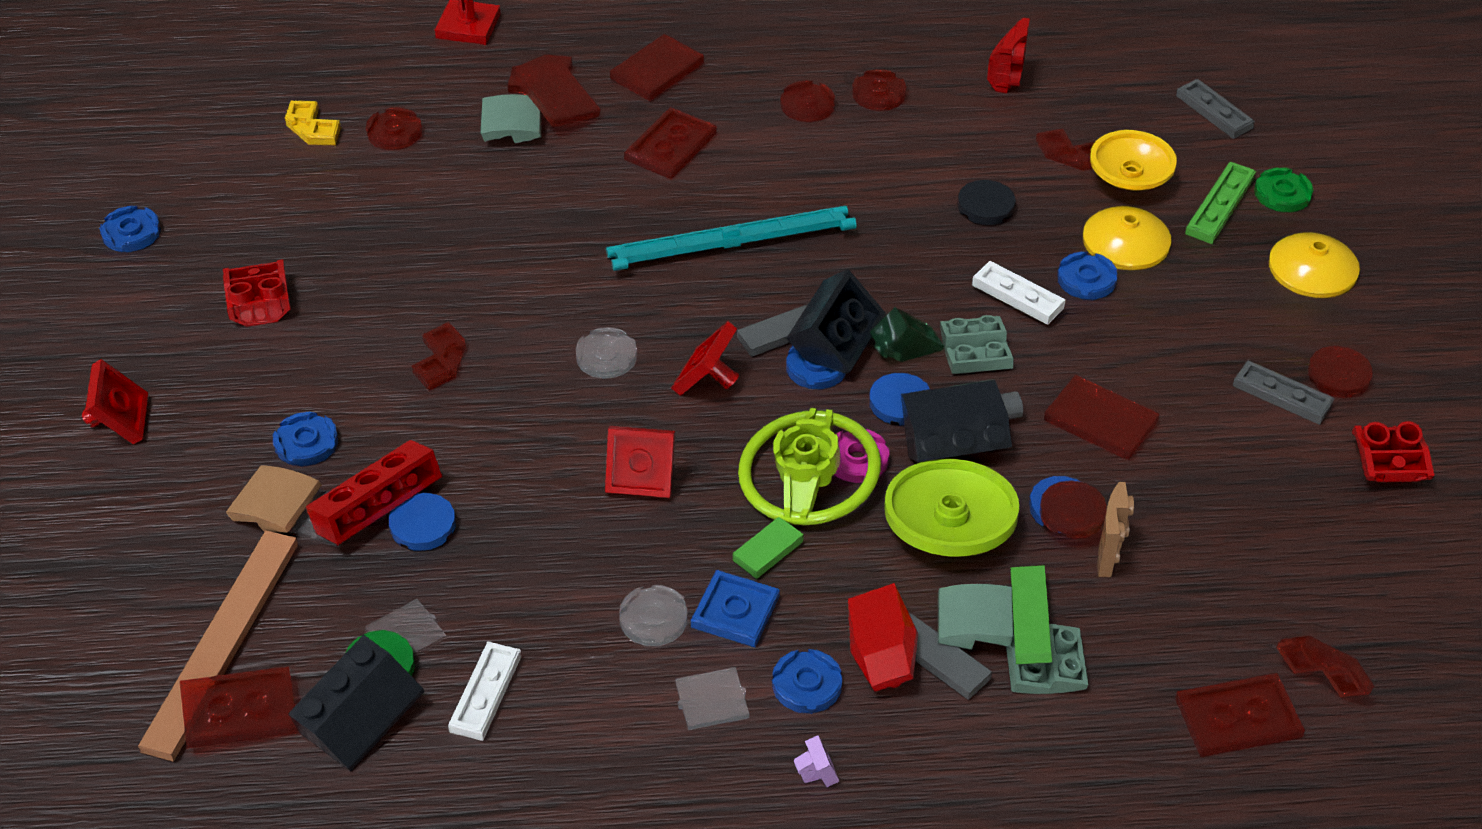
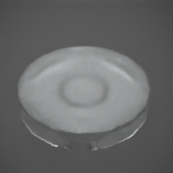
(606, 353)
(653, 615)

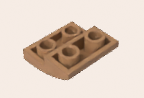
(274, 498)
(1114, 529)

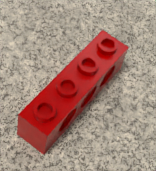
(373, 492)

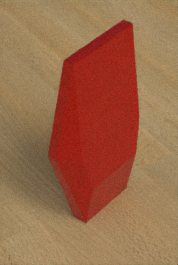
(882, 637)

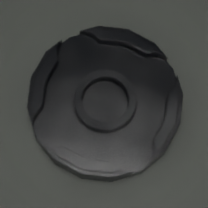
(986, 202)

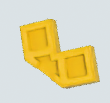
(302, 120)

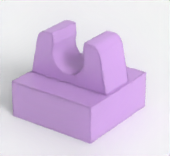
(816, 763)

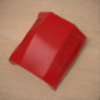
(1008, 58)
(256, 293)
(1393, 452)

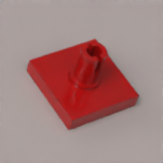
(467, 21)
(706, 361)
(115, 402)
(639, 461)

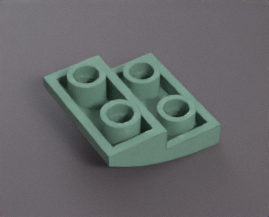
(510, 116)
(976, 344)
(974, 614)
(1062, 675)

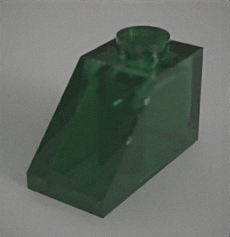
(904, 337)

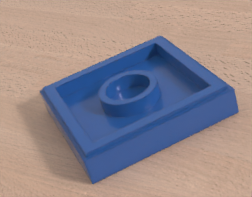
(735, 608)

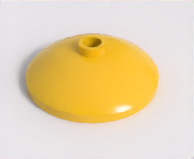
(1133, 160)
(1127, 237)
(1314, 265)

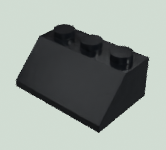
(836, 323)
(955, 421)
(356, 703)

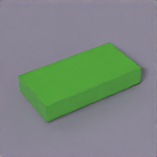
(767, 547)

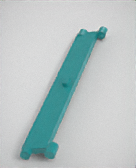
(729, 236)

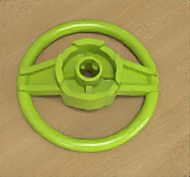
(807, 460)

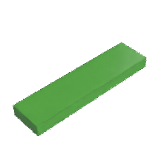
(1220, 202)
(1030, 615)

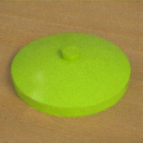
(951, 507)

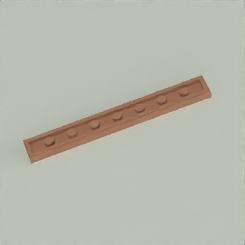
(221, 638)

